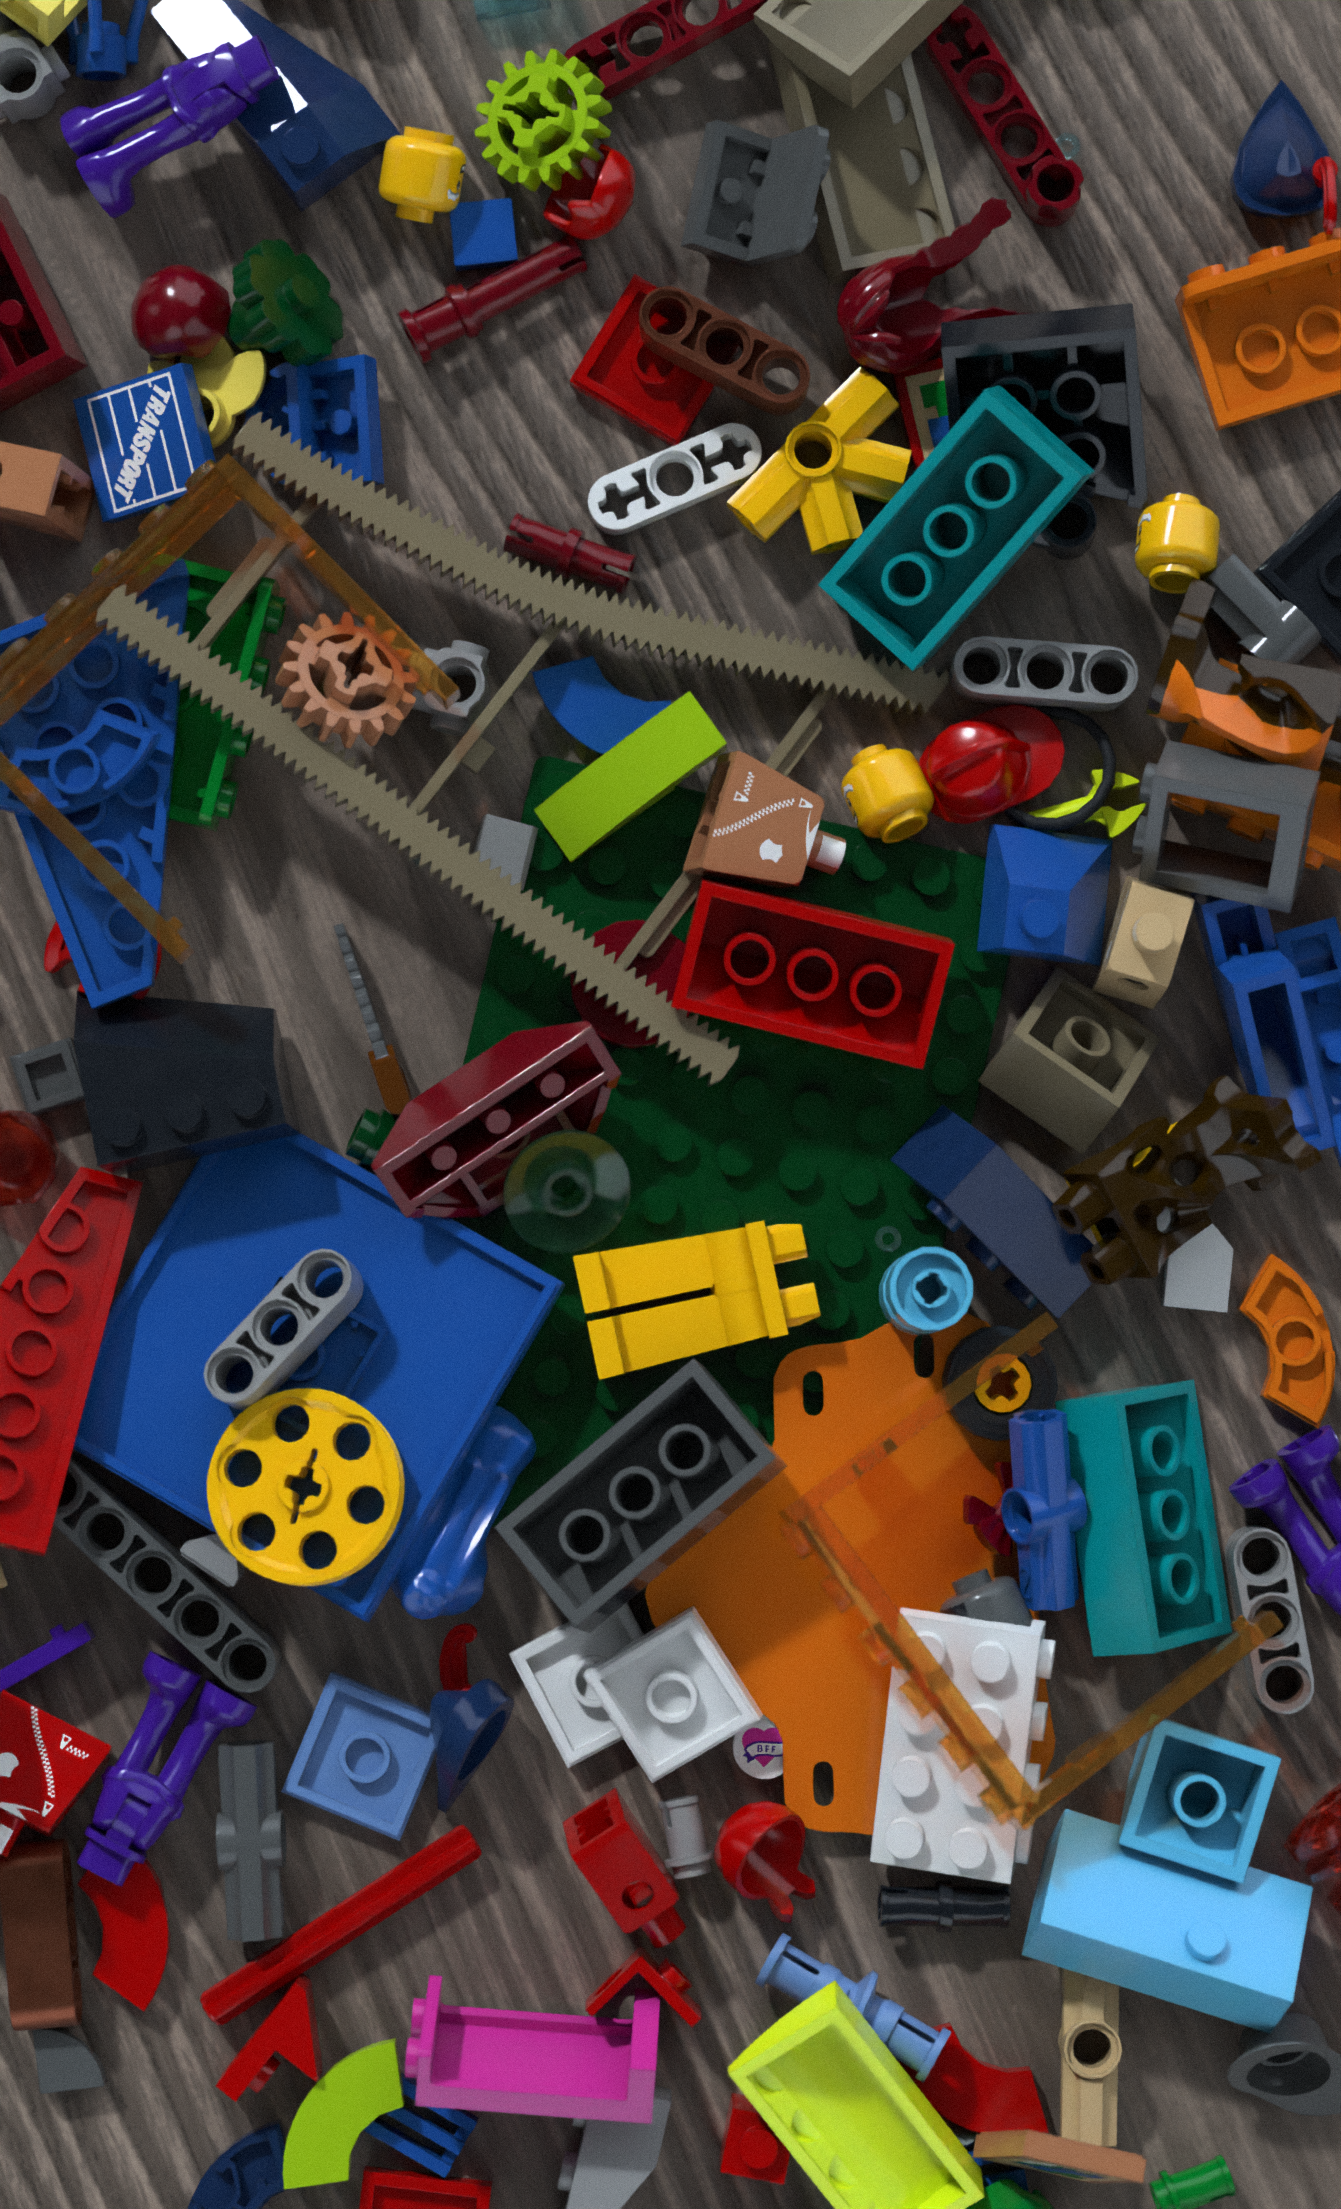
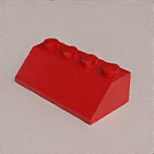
(812, 972)

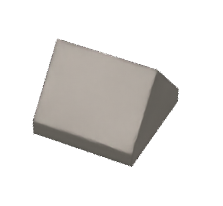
(508, 846)
(213, 1557)

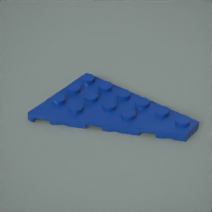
(129, 828)

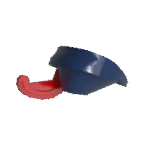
(1284, 164)
(463, 1717)

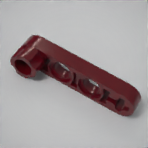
(678, 42)
(1009, 111)

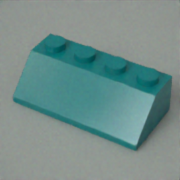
(1150, 1523)

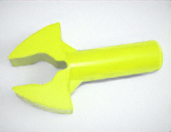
(1114, 821)

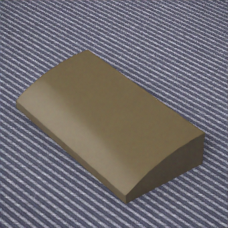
(850, 42)
(883, 171)

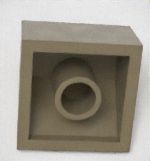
(1070, 1060)

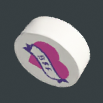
(759, 1749)

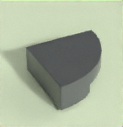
(65, 2062)

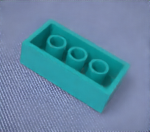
(956, 527)

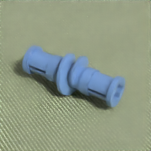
(903, 2034)

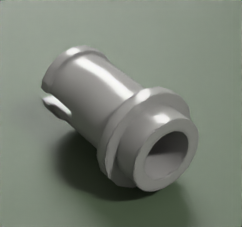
(685, 1837)

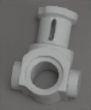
(21, 55)
(460, 659)

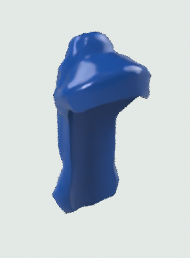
(450, 1557)

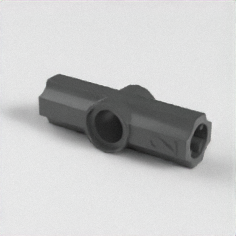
(251, 1840)

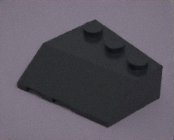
(1070, 373)

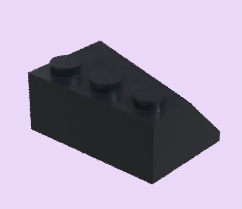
(180, 1079)

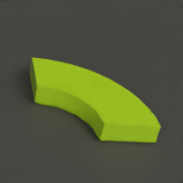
(337, 2111)

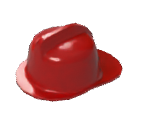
(992, 763)

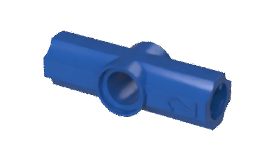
(1044, 1509)

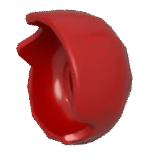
(597, 200)

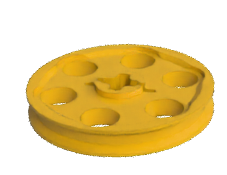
(282, 1462)

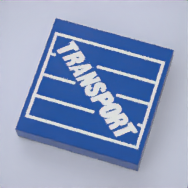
(144, 440)

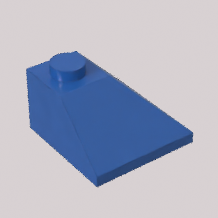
(1044, 895)

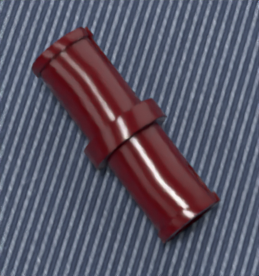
(569, 553)

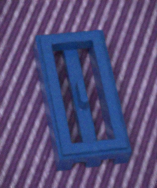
(414, 2149)

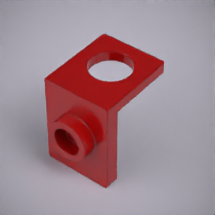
(663, 1977)

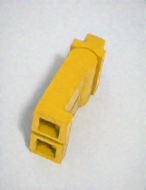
(730, 1262)

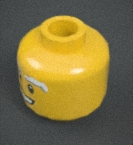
(421, 173)
(1177, 543)
(887, 793)

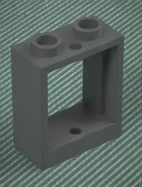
(1235, 782)

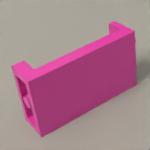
(534, 2060)

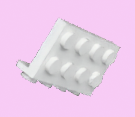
(923, 1805)

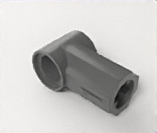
(1257, 618)

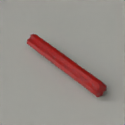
(340, 1925)

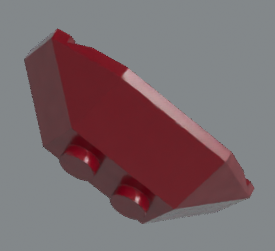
(466, 1130)

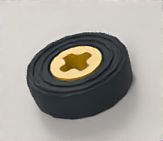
(1033, 1384)

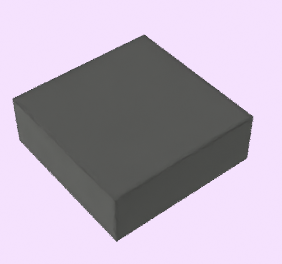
(49, 1077)

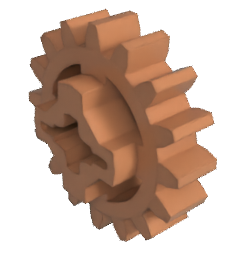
(315, 679)

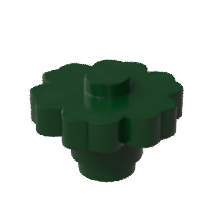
(283, 305)

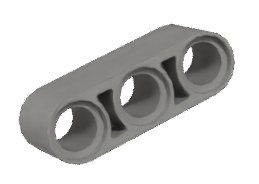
(1071, 660)
(252, 1338)
(1288, 1644)

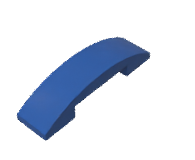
(1317, 962)

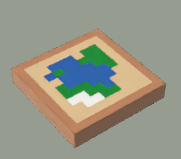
(1059, 2156)

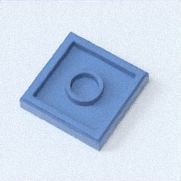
(363, 1756)

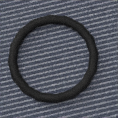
(1103, 790)

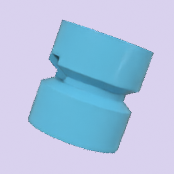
(925, 1291)

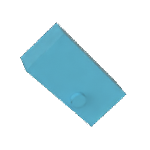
(1167, 1925)

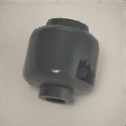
(988, 1599)

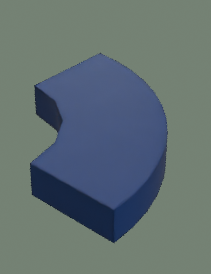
(590, 705)
(85, 767)

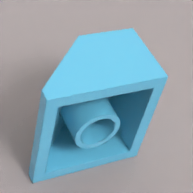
(1197, 1799)

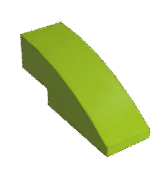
(631, 776)

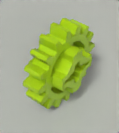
(552, 142)

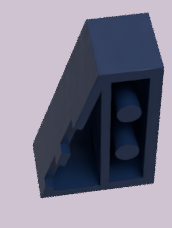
(998, 1208)

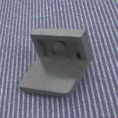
(755, 193)

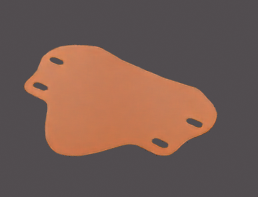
(898, 1517)

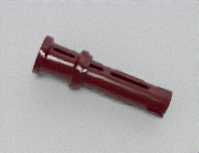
(465, 309)

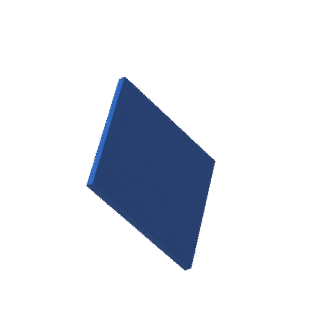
(420, 1351)

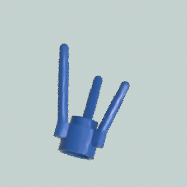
(100, 49)

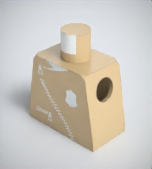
(1143, 942)

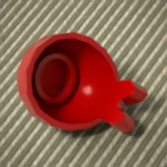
(761, 1855)

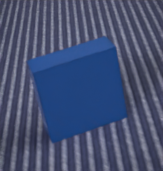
(483, 234)

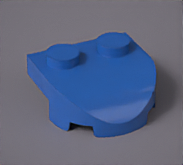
(331, 410)

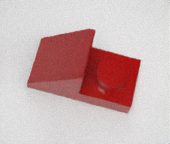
(286, 2029)

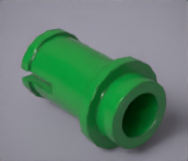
(1193, 2185)

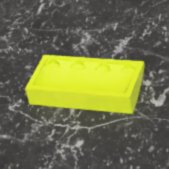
(853, 2112)

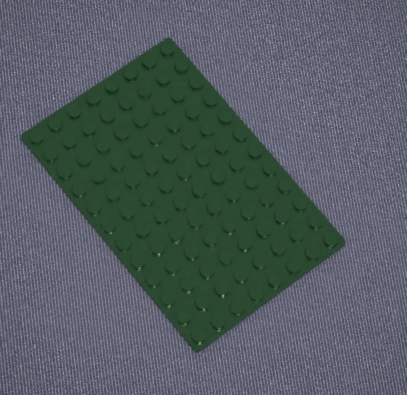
(779, 1140)

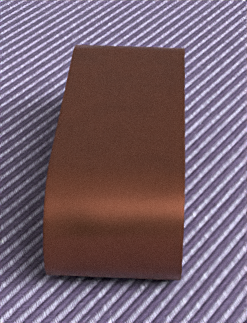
(709, 323)
(40, 1935)

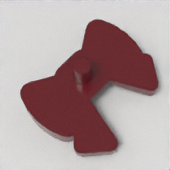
(988, 1520)

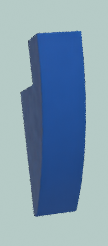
(1264, 1011)

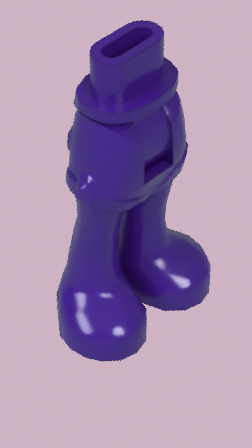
(204, 98)
(1268, 1489)
(140, 1805)

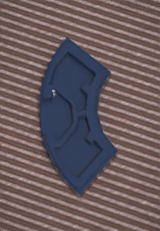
(245, 2172)

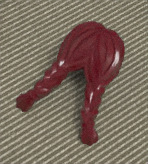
(884, 308)

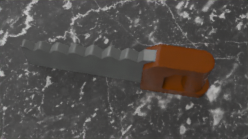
(383, 1057)

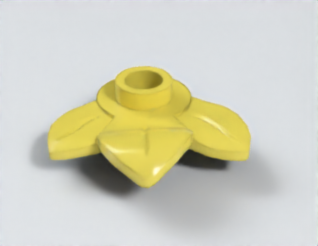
(225, 384)

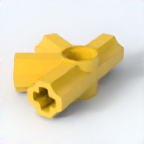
(826, 493)

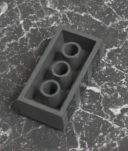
(640, 1496)

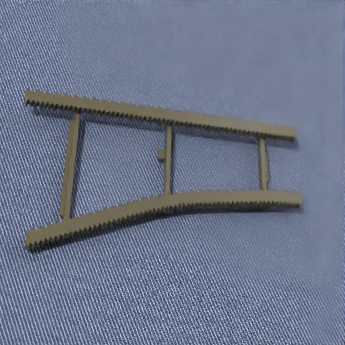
(540, 595)

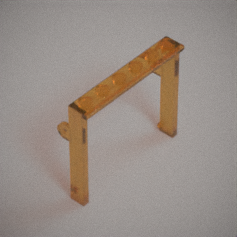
(163, 540)
(926, 1684)

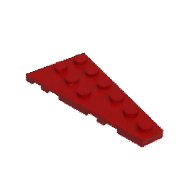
(49, 1344)

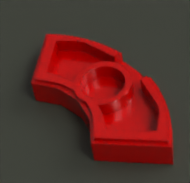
(133, 1932)
(980, 2093)

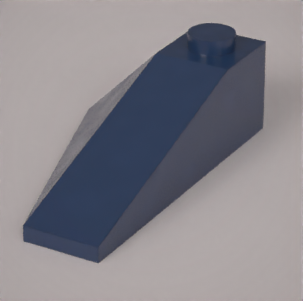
(309, 123)

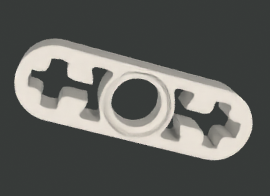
(723, 473)

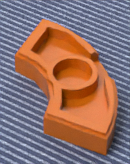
(1295, 1340)

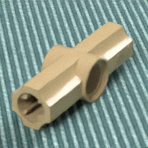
(1089, 2087)

